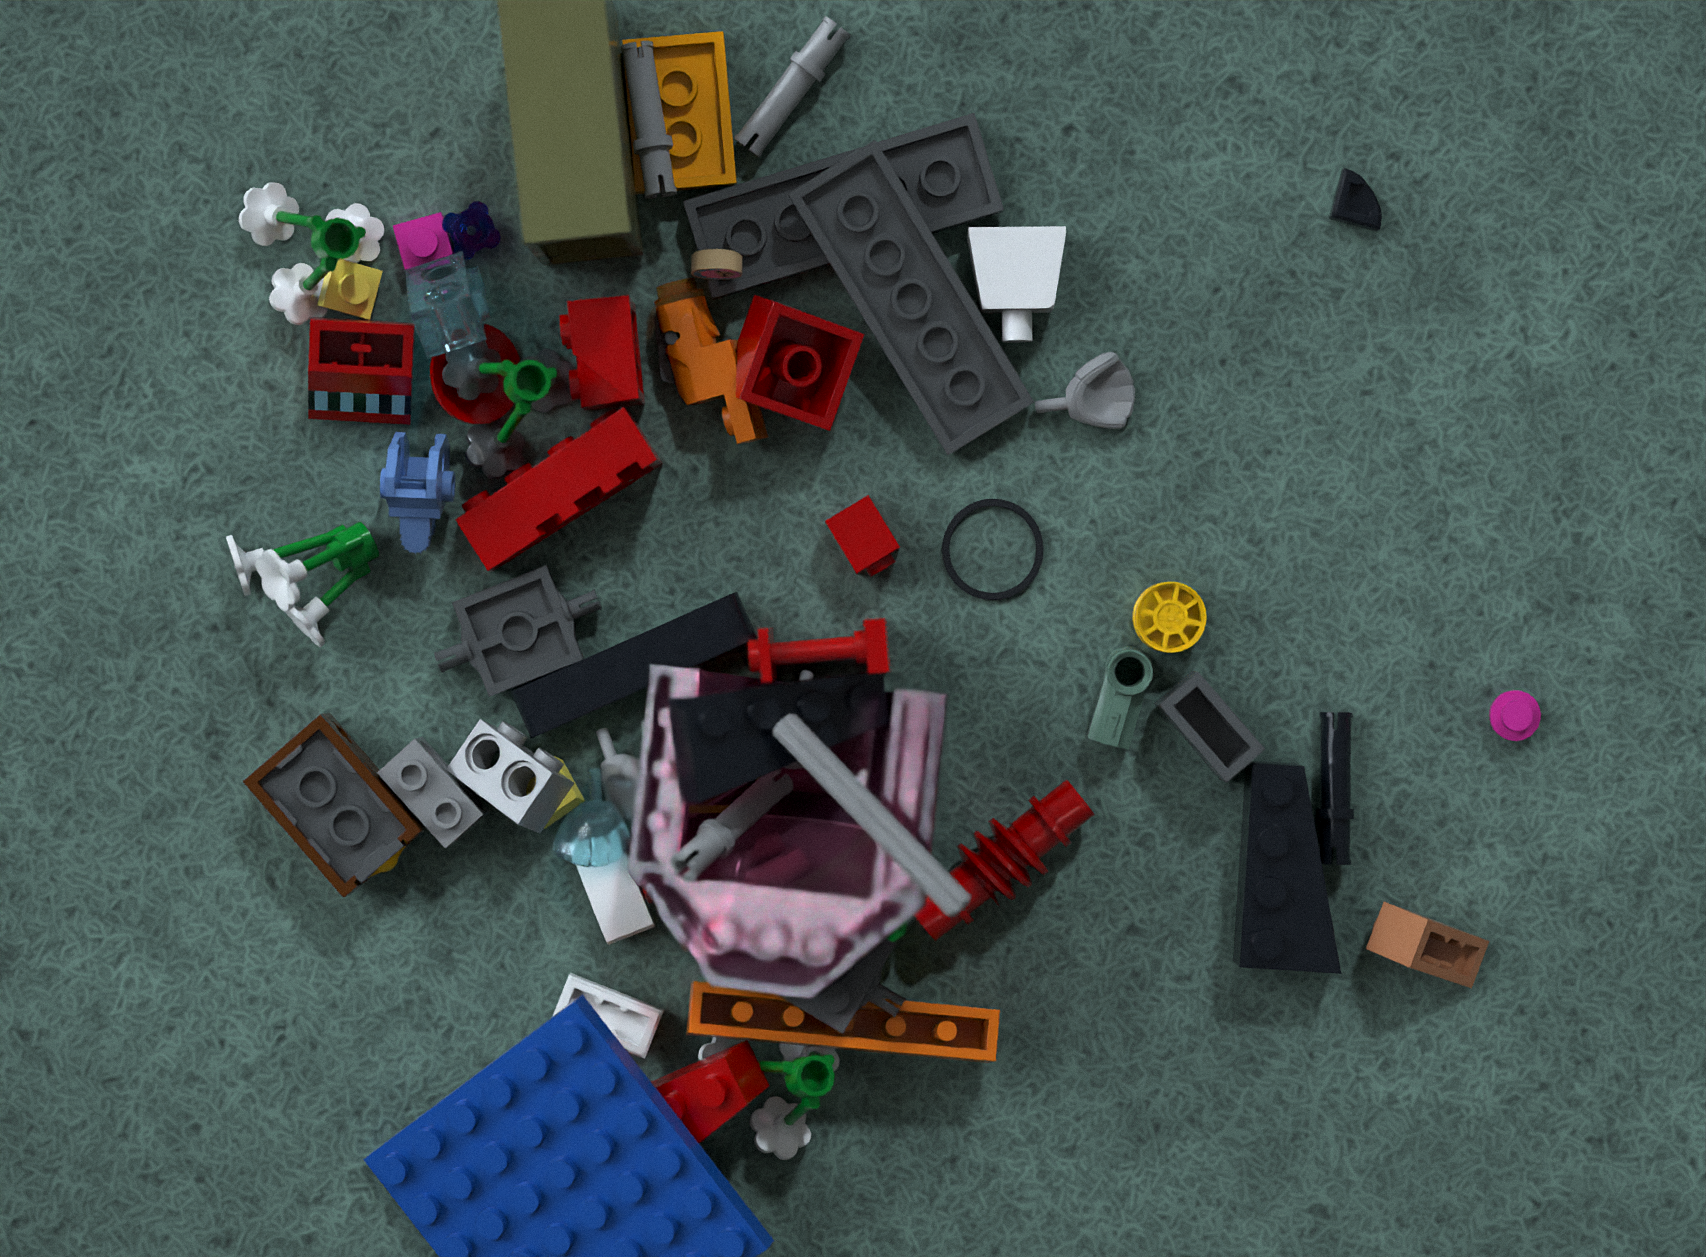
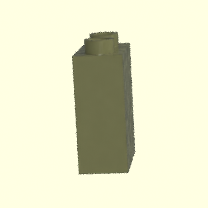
(570, 129)

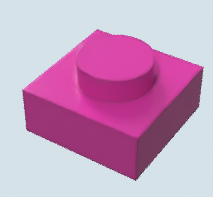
(422, 240)

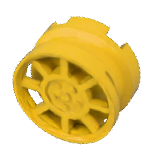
(1169, 617)

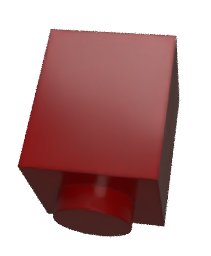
(864, 537)

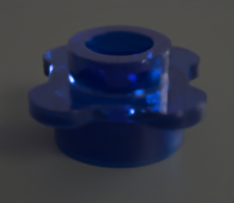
(474, 216)

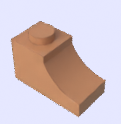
(1427, 945)

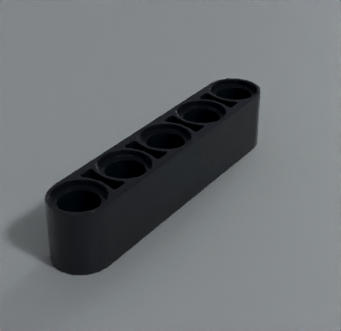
(626, 666)

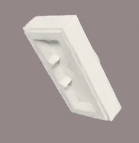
(627, 1017)

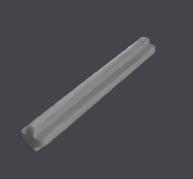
(871, 815)

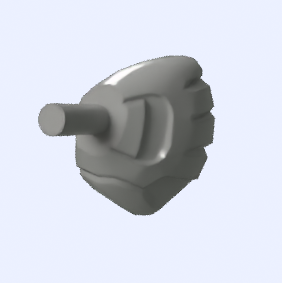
(1098, 394)
(618, 776)

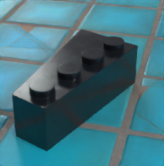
(729, 735)
(1281, 882)

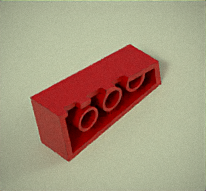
(713, 1088)

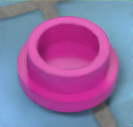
(1514, 715)

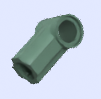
(1119, 702)

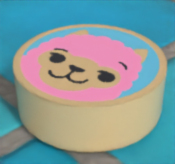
(716, 264)

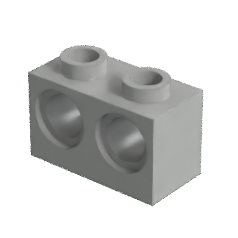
(507, 780)
(432, 792)

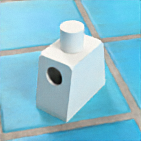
(1016, 273)

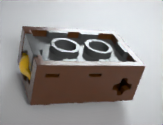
(335, 804)

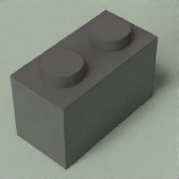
(1209, 726)

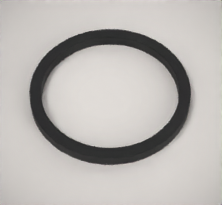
(946, 549)

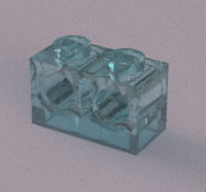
(447, 304)

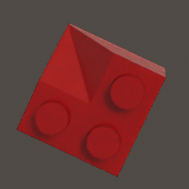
(606, 352)
(794, 362)

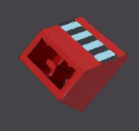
(360, 370)

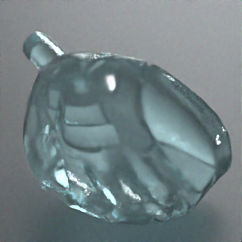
(593, 830)

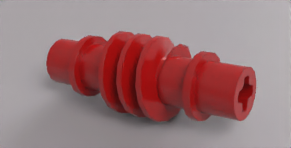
(1009, 854)

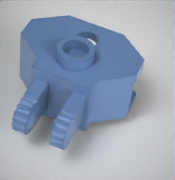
(417, 489)

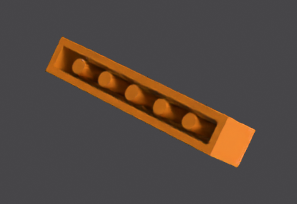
(916, 1029)

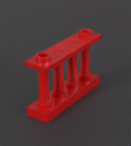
(866, 646)

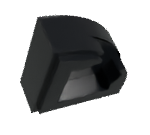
(1355, 202)

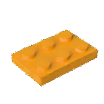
(694, 108)

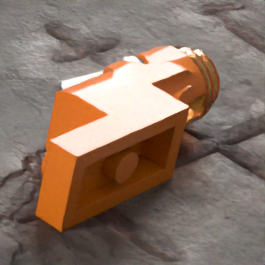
(697, 362)

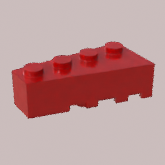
(558, 489)

